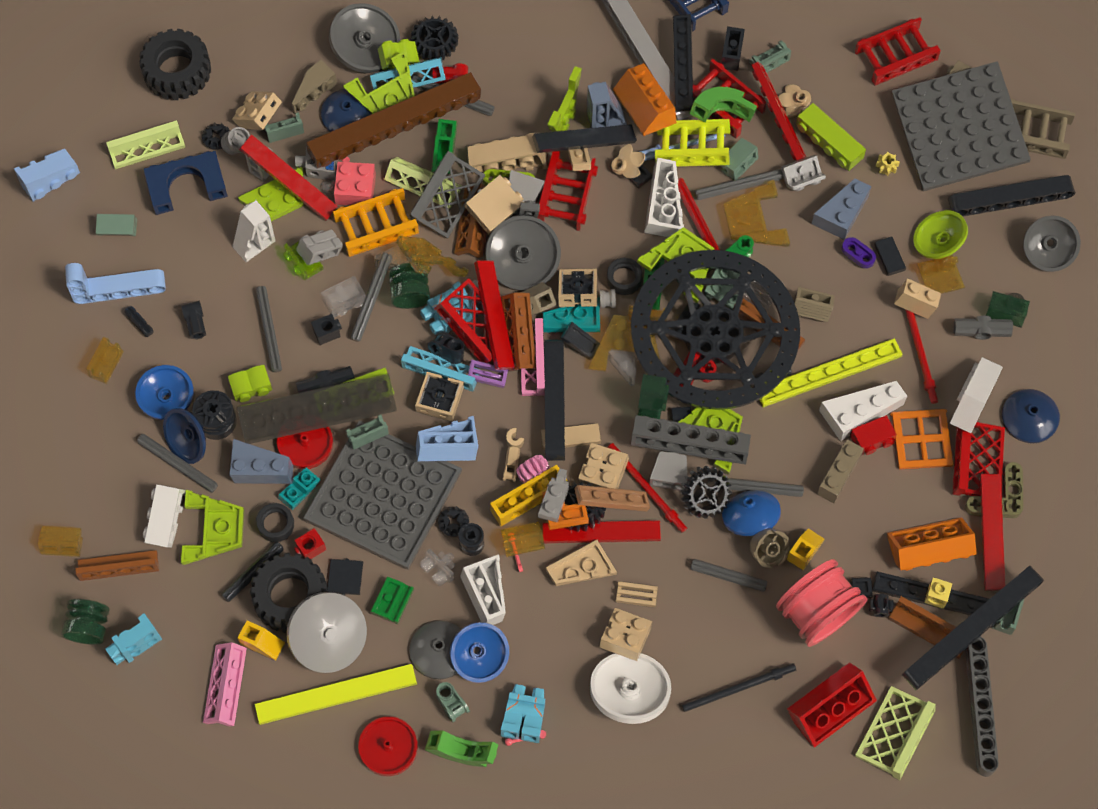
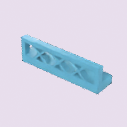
(392, 73)
(423, 366)

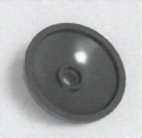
(1064, 248)
(427, 658)

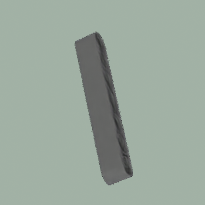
(980, 715)

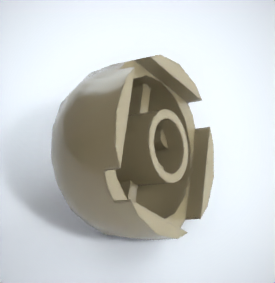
(769, 547)

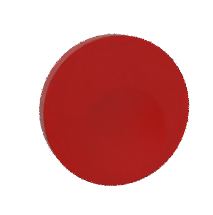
(307, 448)
(388, 746)

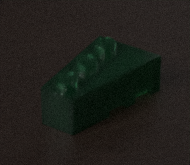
(653, 396)

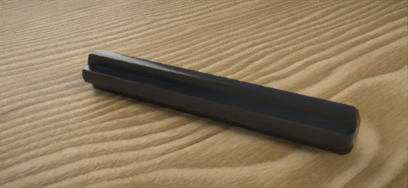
(246, 577)

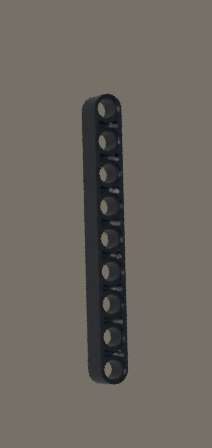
(972, 627)

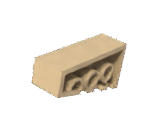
(507, 154)

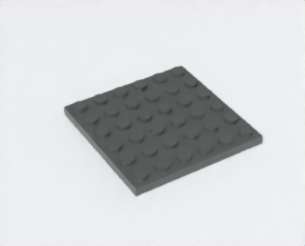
(960, 126)
(383, 498)

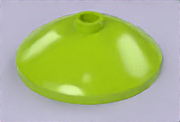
(940, 234)

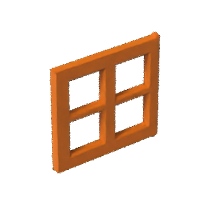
(944, 437)

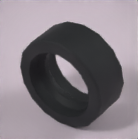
(624, 263)
(275, 508)

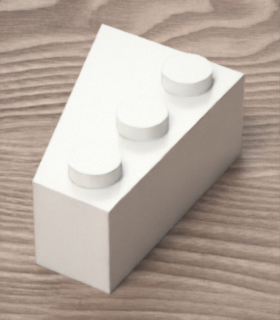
(253, 231)
(163, 516)
(485, 589)

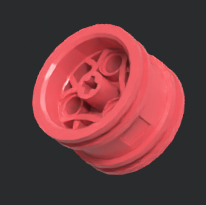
(821, 602)

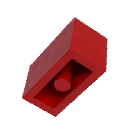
(874, 435)

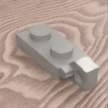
(554, 497)

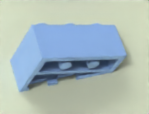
(47, 174)
(449, 442)

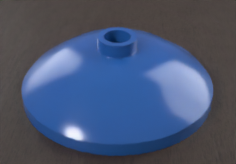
(160, 382)
(751, 512)
(489, 660)

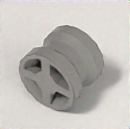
(607, 298)

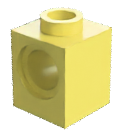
(938, 593)

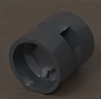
(471, 539)

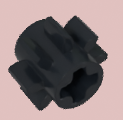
(881, 605)

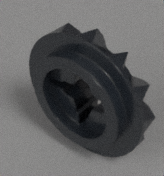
(207, 136)
(444, 521)

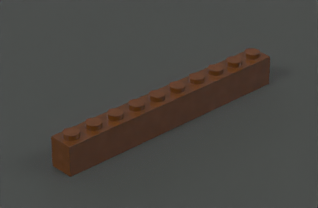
(393, 120)

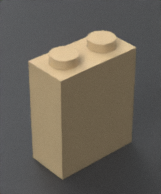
(494, 204)

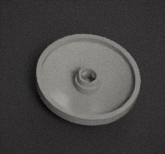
(326, 632)

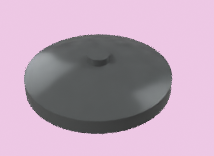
(359, 33)
(523, 252)

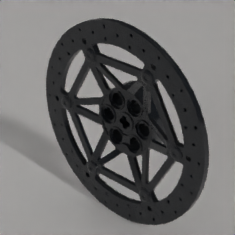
(737, 263)

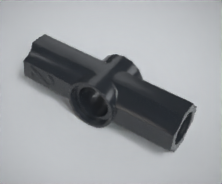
(326, 378)

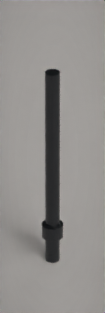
(776, 673)

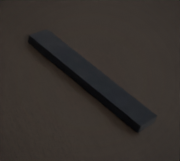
(683, 62)
(584, 138)
(917, 591)

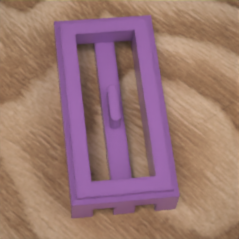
(501, 384)

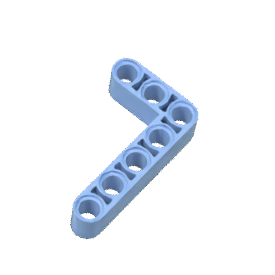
(112, 287)

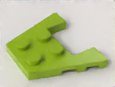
(389, 93)
(567, 111)
(674, 246)
(716, 419)
(221, 527)

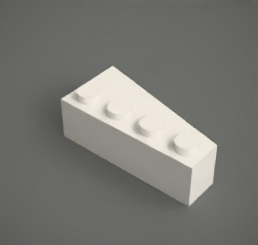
(664, 207)
(975, 394)
(861, 407)

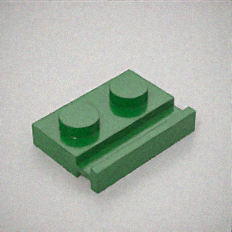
(392, 600)

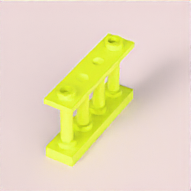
(695, 157)

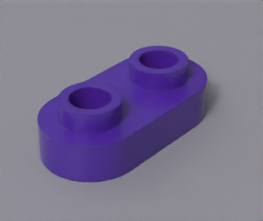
(859, 253)

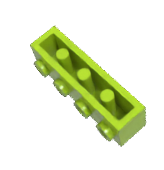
(830, 137)

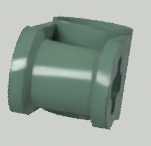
(453, 704)

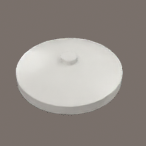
(630, 688)

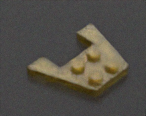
(746, 217)
(423, 254)
(616, 338)

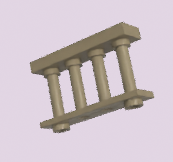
(1041, 144)

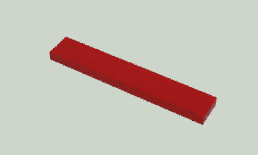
(288, 177)
(494, 315)
(605, 532)
(992, 532)

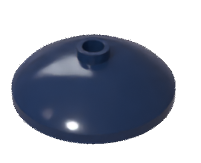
(334, 113)
(1026, 425)
(184, 435)

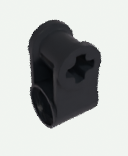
(448, 347)

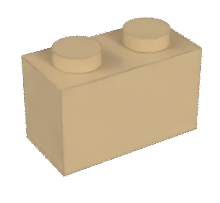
(917, 298)

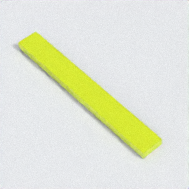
(833, 371)
(335, 694)

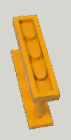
(380, 238)

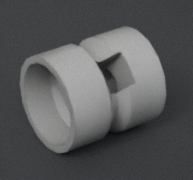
(234, 140)

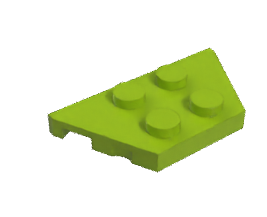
(273, 198)

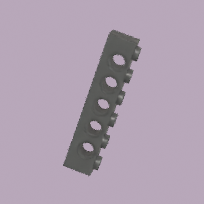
(691, 439)

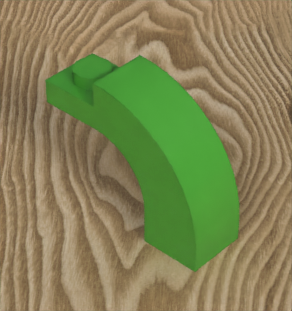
(722, 100)
(461, 750)

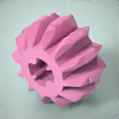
(532, 468)

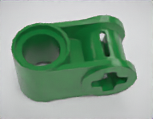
(742, 246)

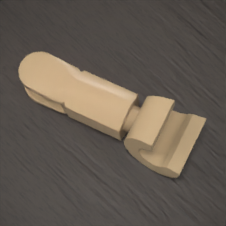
(512, 454)

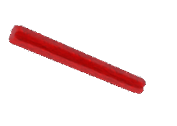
(695, 214)

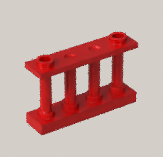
(897, 67)
(718, 69)
(550, 195)

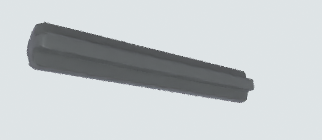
(729, 575)

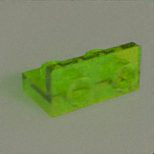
(300, 266)

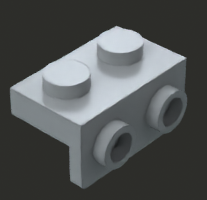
(802, 173)

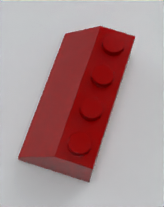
(832, 704)

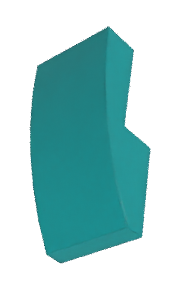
(299, 489)

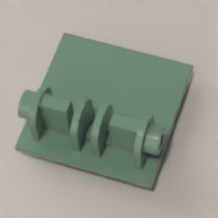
(720, 291)

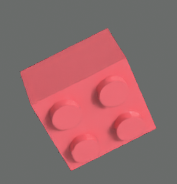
(354, 183)

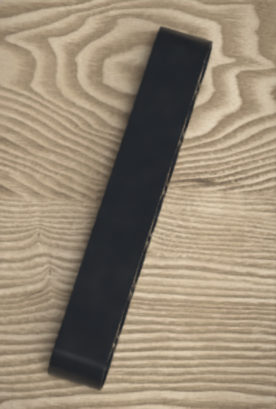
(1012, 195)
(554, 400)

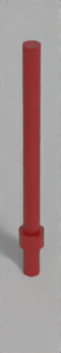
(929, 383)
(671, 514)

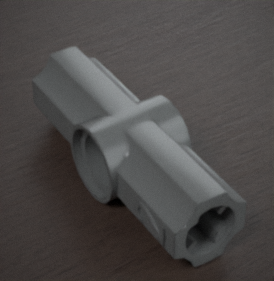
(983, 327)

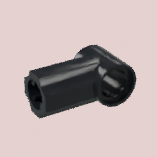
(193, 316)

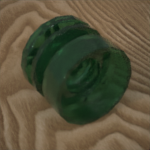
(408, 287)
(85, 621)

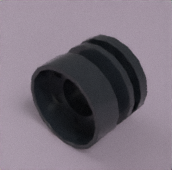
(217, 424)

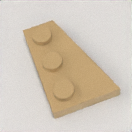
(581, 565)

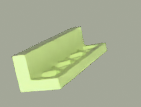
(159, 134)
(419, 174)

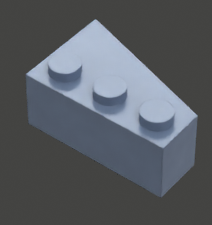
(603, 107)
(842, 210)
(259, 465)

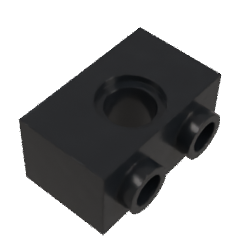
(732, 48)

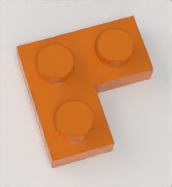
(570, 516)

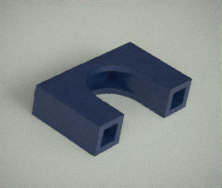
(161, 177)

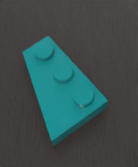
(584, 317)

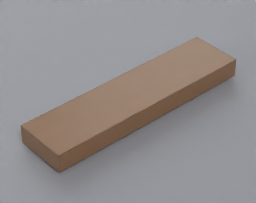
(612, 498)

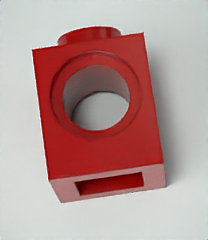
(310, 537)

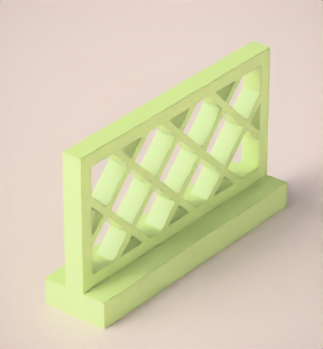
(912, 739)

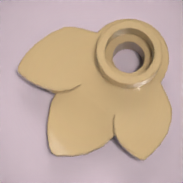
(792, 102)
(630, 162)

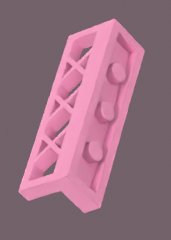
(539, 372)
(228, 684)

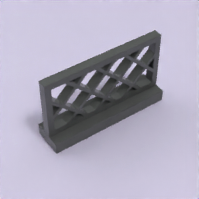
(434, 184)

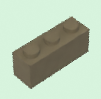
(840, 471)

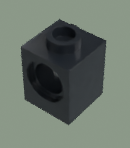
(326, 336)

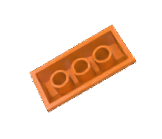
(645, 100)
(932, 544)

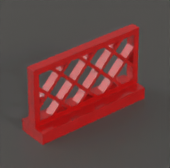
(461, 327)
(963, 455)

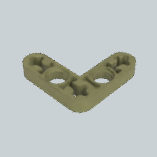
(1007, 501)

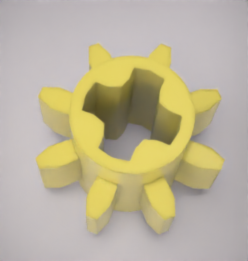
(887, 163)

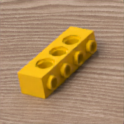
(522, 498)

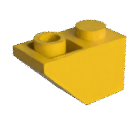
(805, 549)
(260, 640)

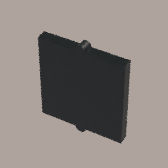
(345, 576)

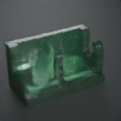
(1007, 307)

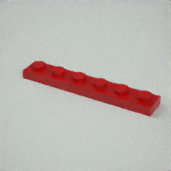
(775, 106)

